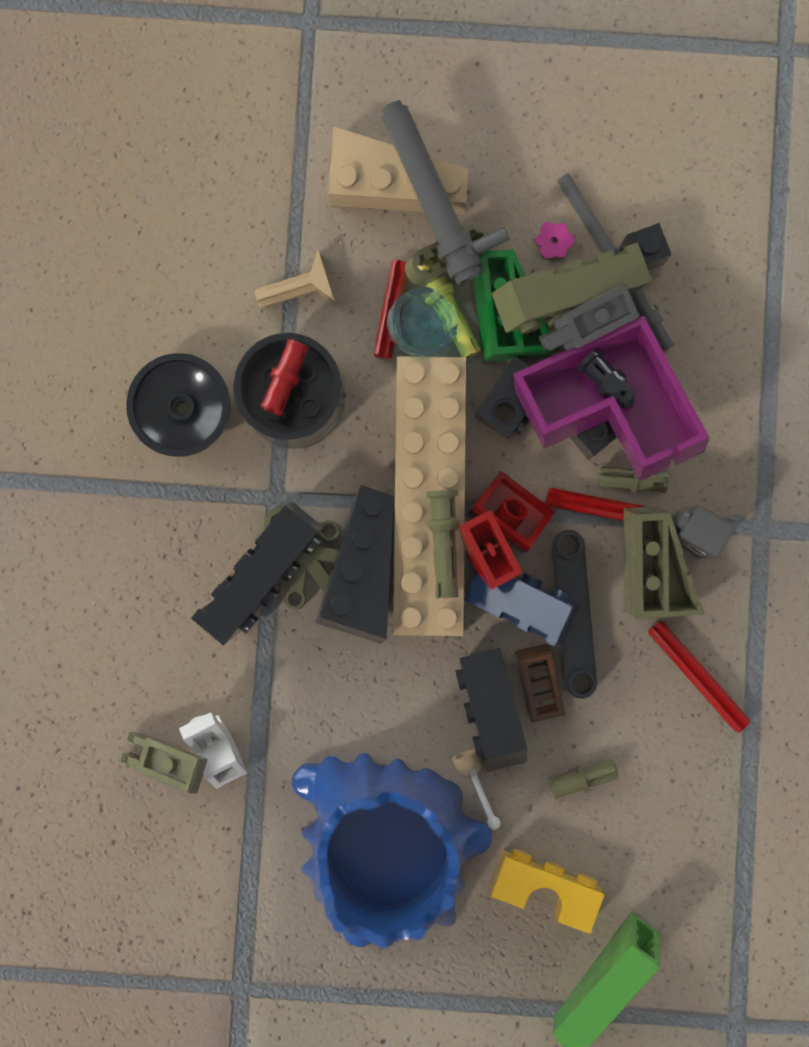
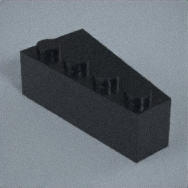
(259, 574)

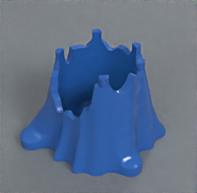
(386, 847)

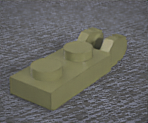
(166, 763)

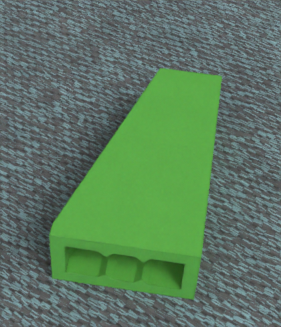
(609, 983)

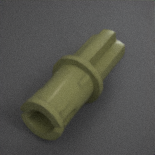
(627, 479)
(583, 778)

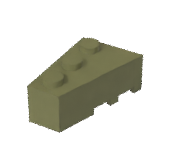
(655, 567)

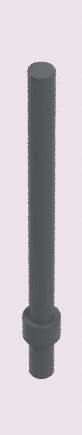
(604, 244)

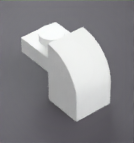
(211, 739)

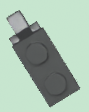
(592, 319)

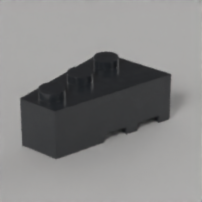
(492, 710)

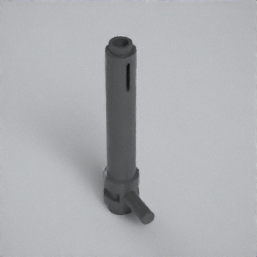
(453, 242)

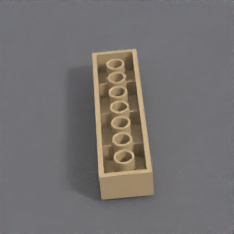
(427, 459)

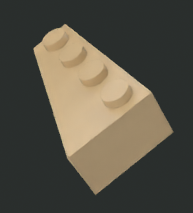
(373, 177)

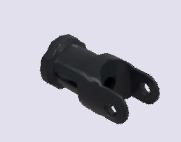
(611, 383)

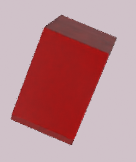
(489, 550)

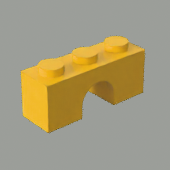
(519, 876)

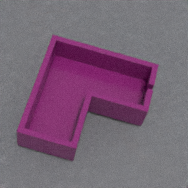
(651, 431)

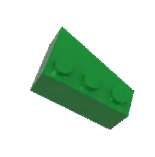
(497, 345)

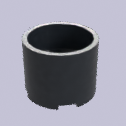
(316, 408)

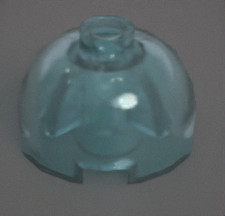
(422, 322)

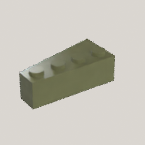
(548, 293)

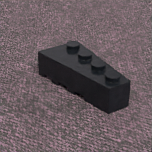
(360, 577)

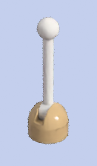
(469, 766)

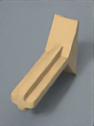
(296, 286)

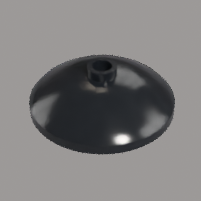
(159, 391)

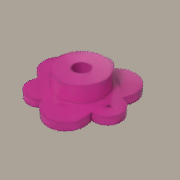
(558, 232)

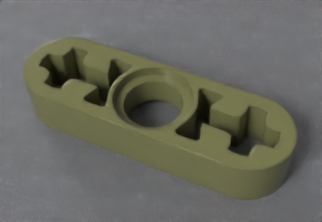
(430, 253)

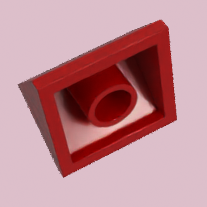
(515, 510)

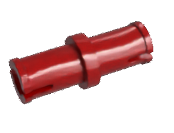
(284, 377)

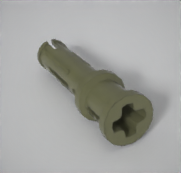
(443, 525)

